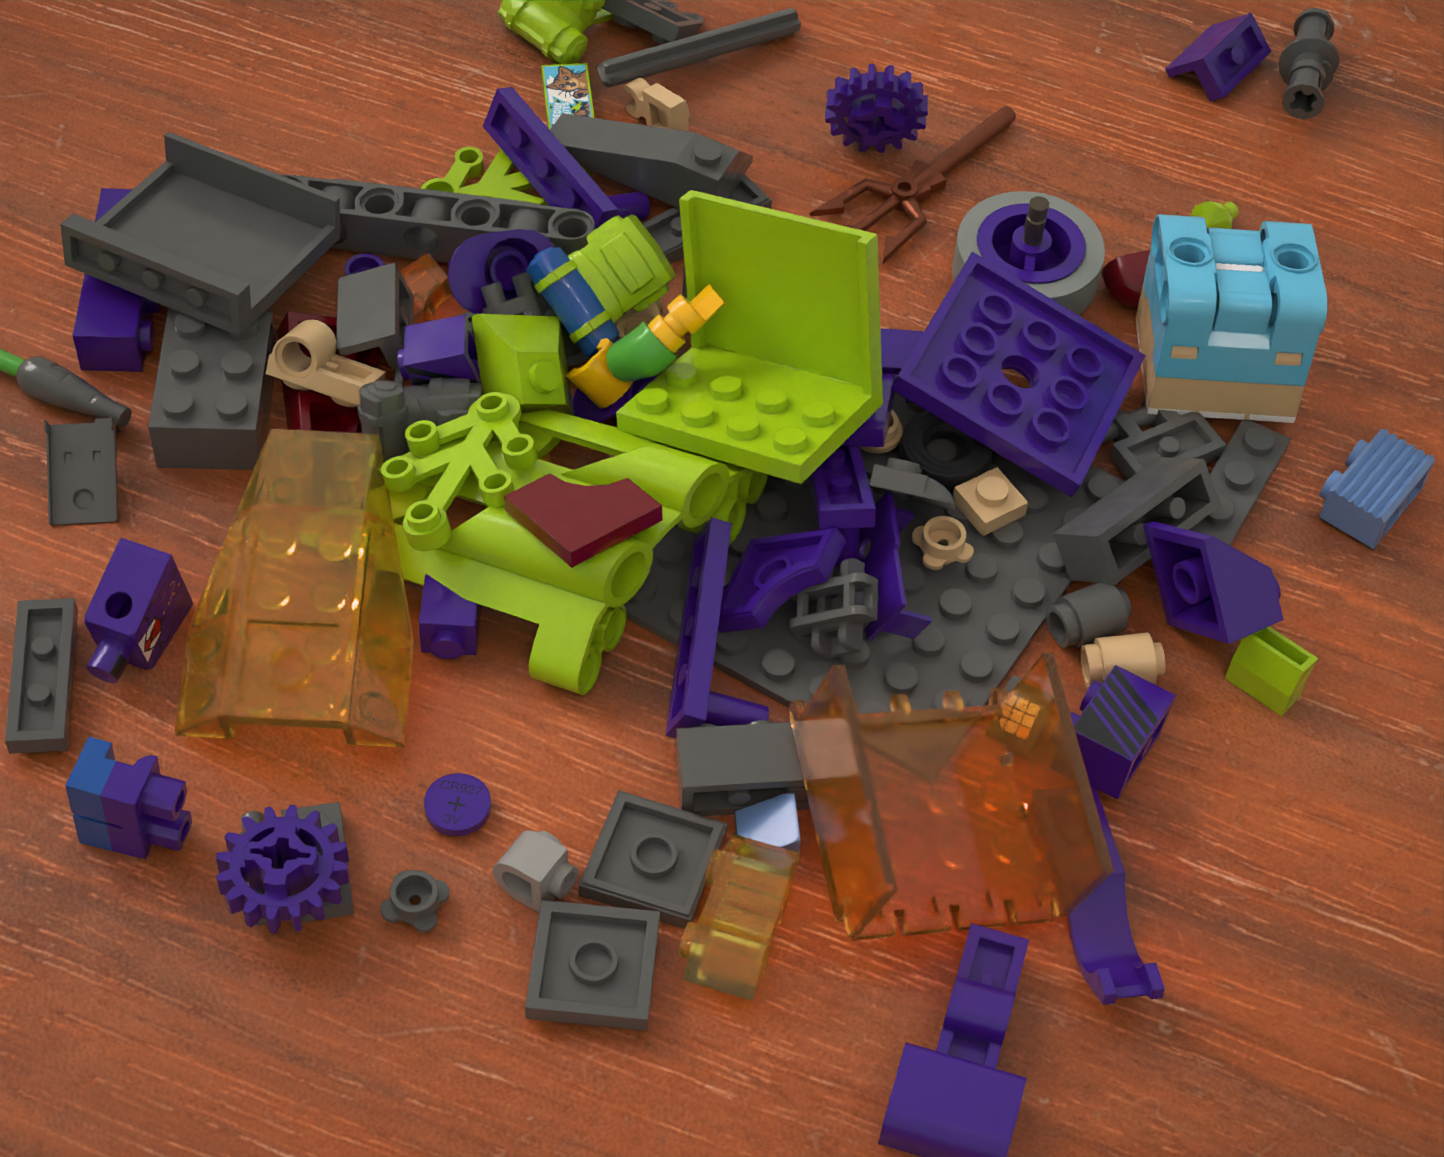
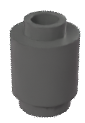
(1088, 615)

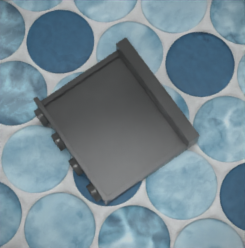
(207, 236)

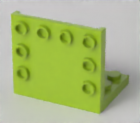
(787, 356)

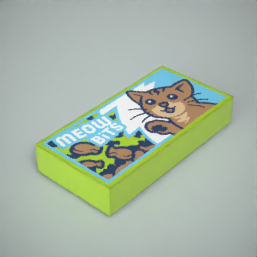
(566, 91)

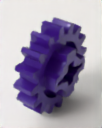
(876, 108)
(281, 866)

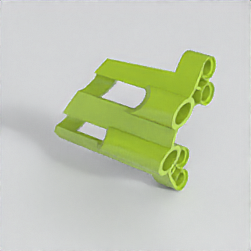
(582, 606)

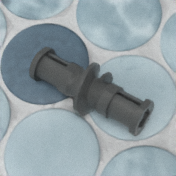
(1308, 63)

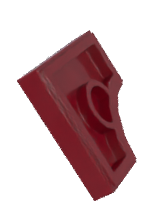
(582, 519)

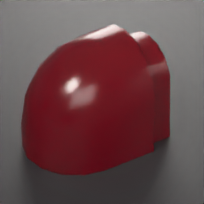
(1125, 277)

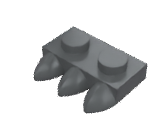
(655, 16)
(907, 483)

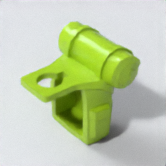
(554, 25)

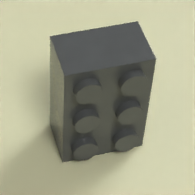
(211, 394)

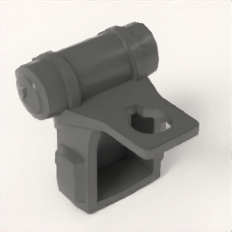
(391, 408)

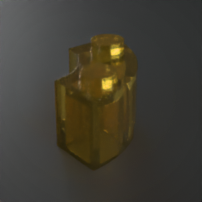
(740, 916)

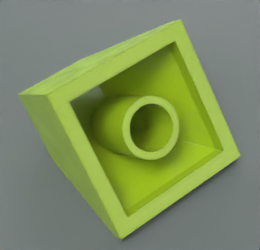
(524, 360)

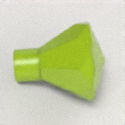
(1216, 214)

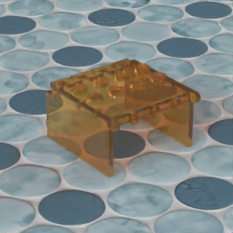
(950, 808)

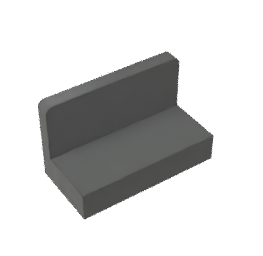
(374, 312)

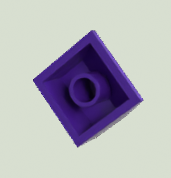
(1211, 584)

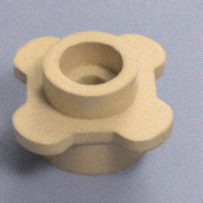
(942, 531)

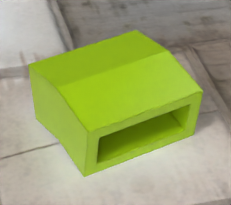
(1271, 669)

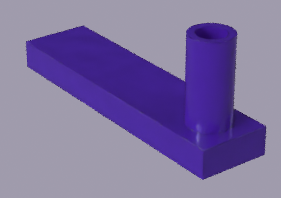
(550, 165)
(843, 497)
(691, 695)

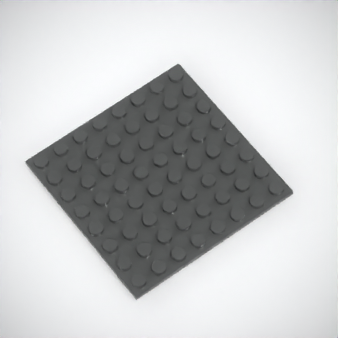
(978, 609)

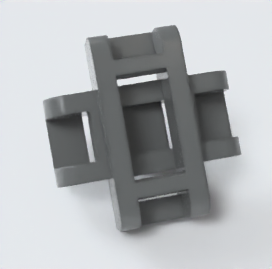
(845, 613)

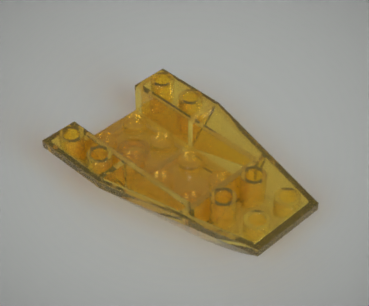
(305, 601)

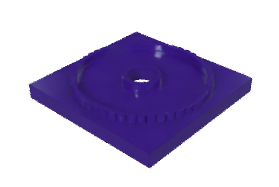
(1071, 367)

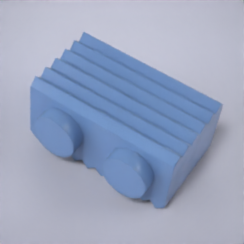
(1375, 488)

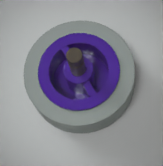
(1037, 242)

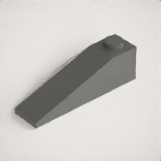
(652, 158)

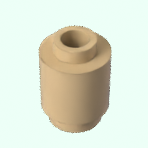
(1131, 652)

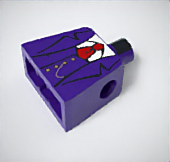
(135, 610)

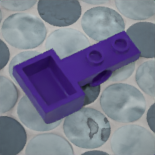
(955, 1096)

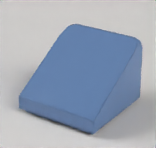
(771, 822)

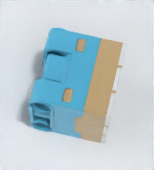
(1229, 318)

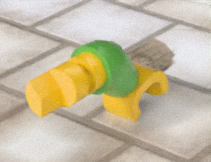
(644, 350)

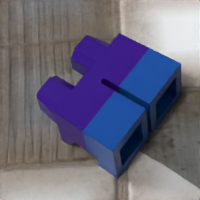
(126, 804)

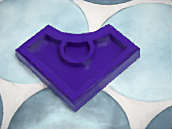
(775, 571)

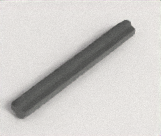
(698, 47)

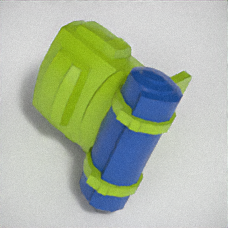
(603, 280)

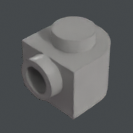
(535, 869)

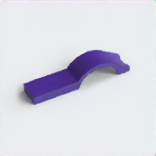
(1104, 938)

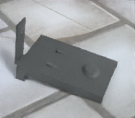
(82, 472)

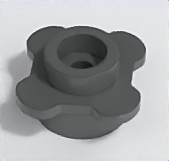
(415, 885)

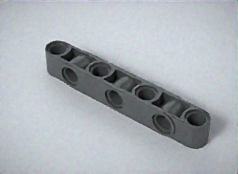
(434, 222)

